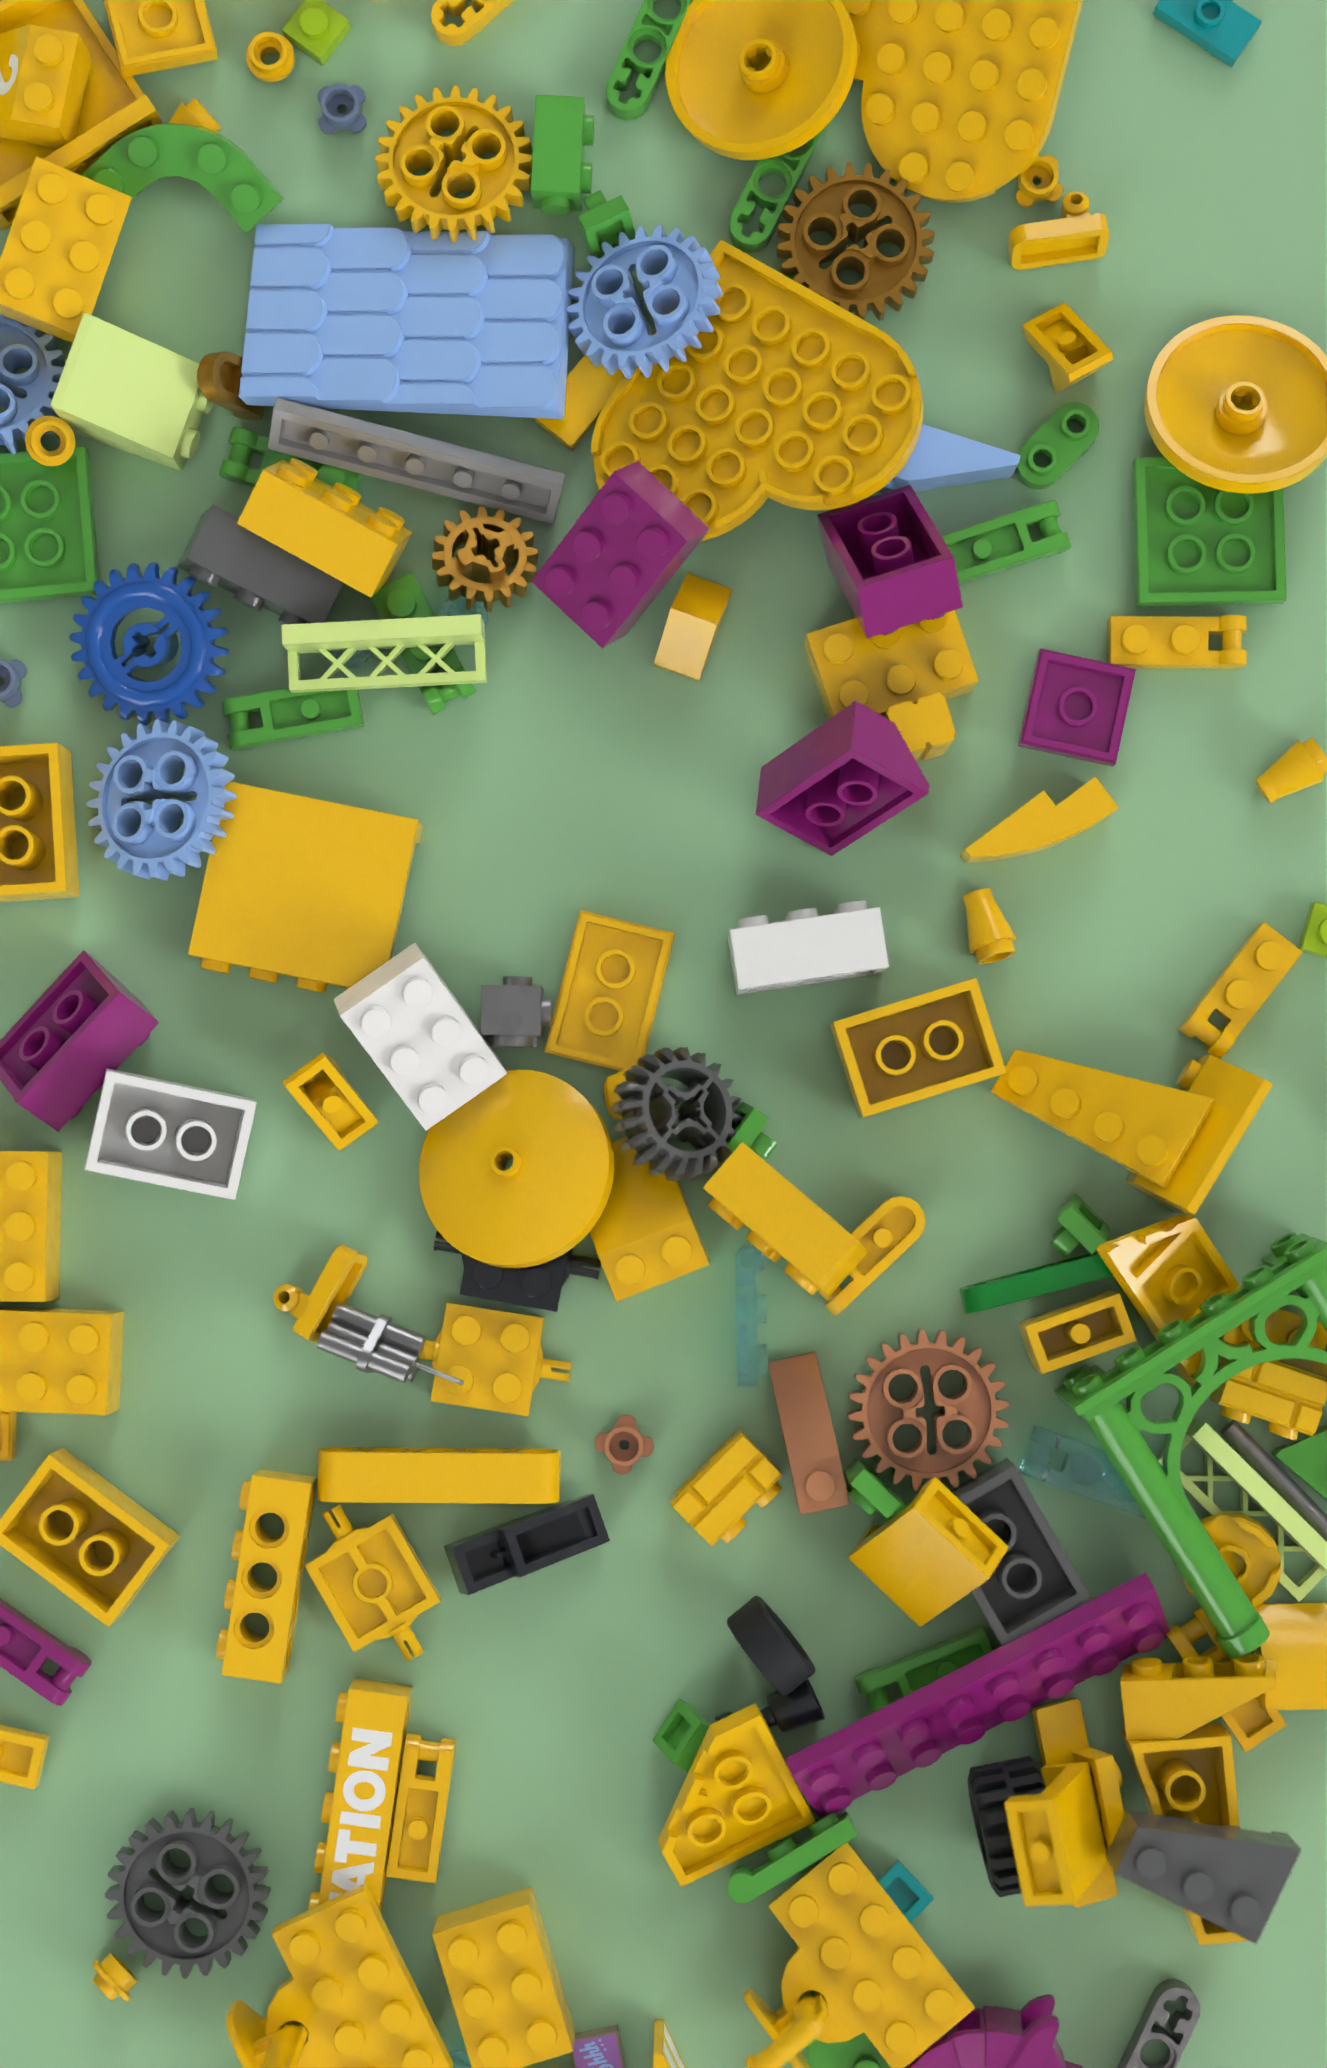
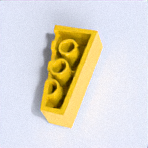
(1190, 1781)

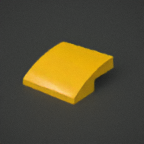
(1300, 1652)

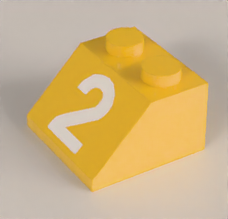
(42, 84)

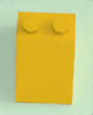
(645, 1229)

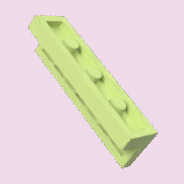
(385, 634)
(1262, 1494)

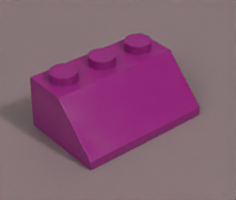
(841, 780)
(69, 1039)

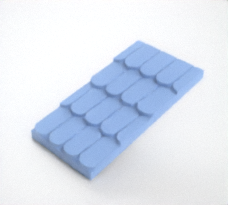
(408, 321)

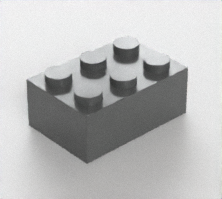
(1035, 1574)

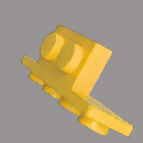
(1064, 1740)

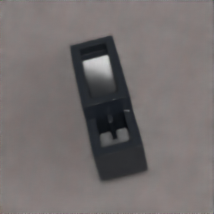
(526, 1544)

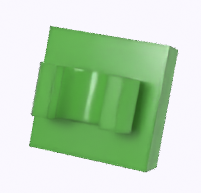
(604, 222)
(750, 1132)
(1078, 1227)
(682, 1734)

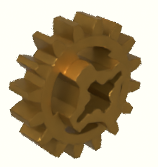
(476, 575)

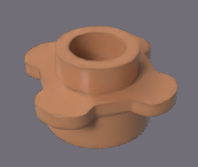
(621, 1458)

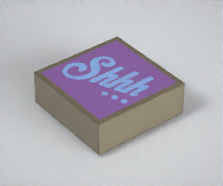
(598, 2048)

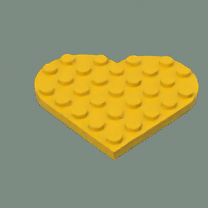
(960, 88)
(773, 405)

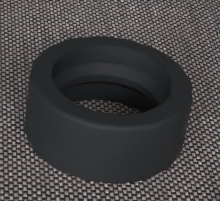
(770, 1645)

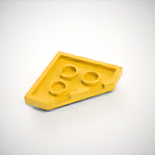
(732, 1799)

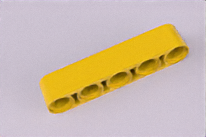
(438, 1475)

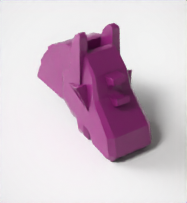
(1000, 2040)

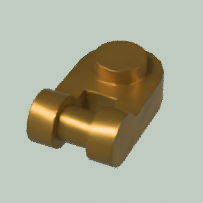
(220, 383)

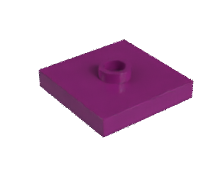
(1076, 707)

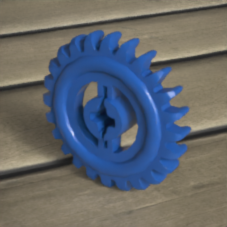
(182, 612)

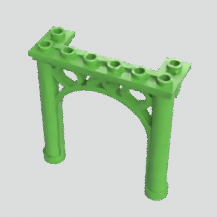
(1096, 1395)

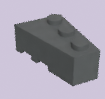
(257, 570)
(1206, 1868)

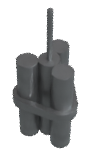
(376, 1344)

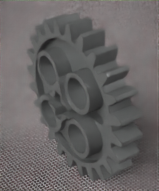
(165, 1932)

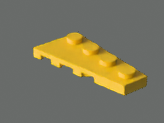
(1116, 1115)

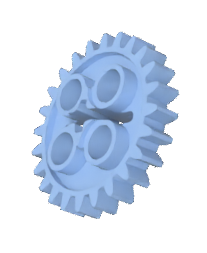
(674, 277)
(26, 348)
(160, 758)

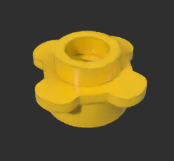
(1046, 169)
(113, 1978)

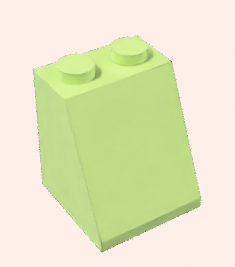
(131, 394)

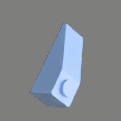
(951, 460)

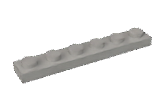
(415, 460)

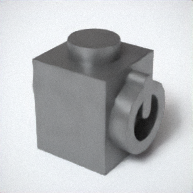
(514, 1013)

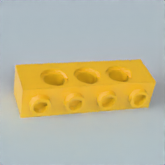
(242, 1651)

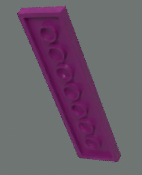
(980, 1696)

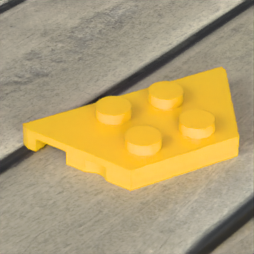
(1168, 1274)

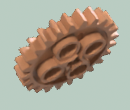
(972, 1404)

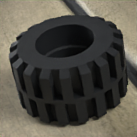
(988, 1790)

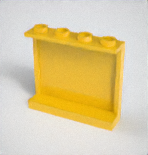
(109, 109)
(303, 889)

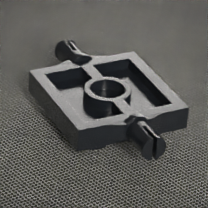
(528, 1286)

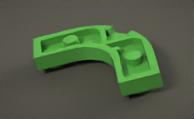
(192, 154)

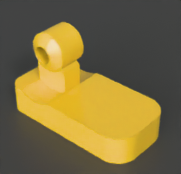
(1062, 240)
(333, 1286)

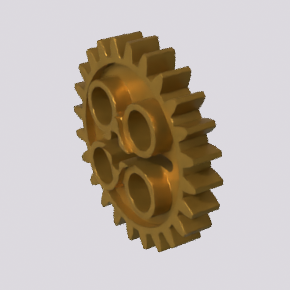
(829, 211)

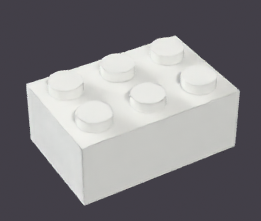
(807, 948)
(419, 1036)
(170, 1134)

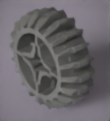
(704, 1113)

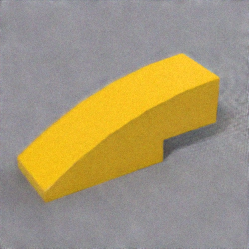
(1043, 824)

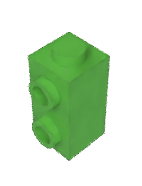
(558, 154)

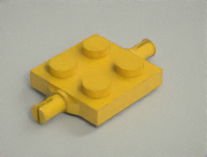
(494, 1356)
(373, 1582)

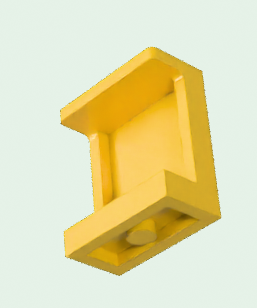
(929, 1553)
(1057, 1836)

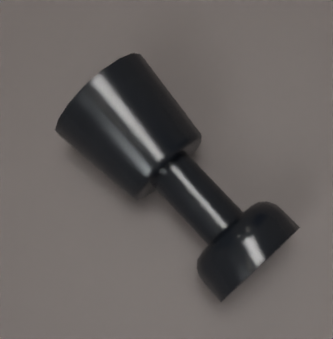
(790, 1711)

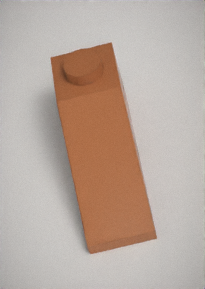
(808, 1433)

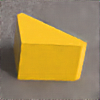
(692, 626)

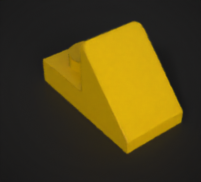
(1066, 346)
(331, 1100)

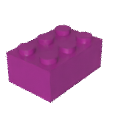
(620, 554)
(890, 561)

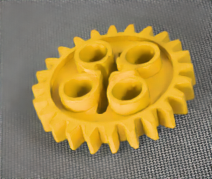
(417, 145)

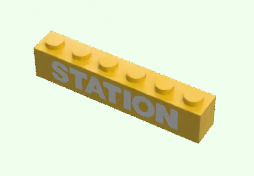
(364, 1789)

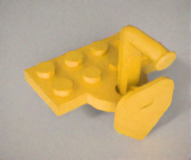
(860, 1962)
(342, 1992)

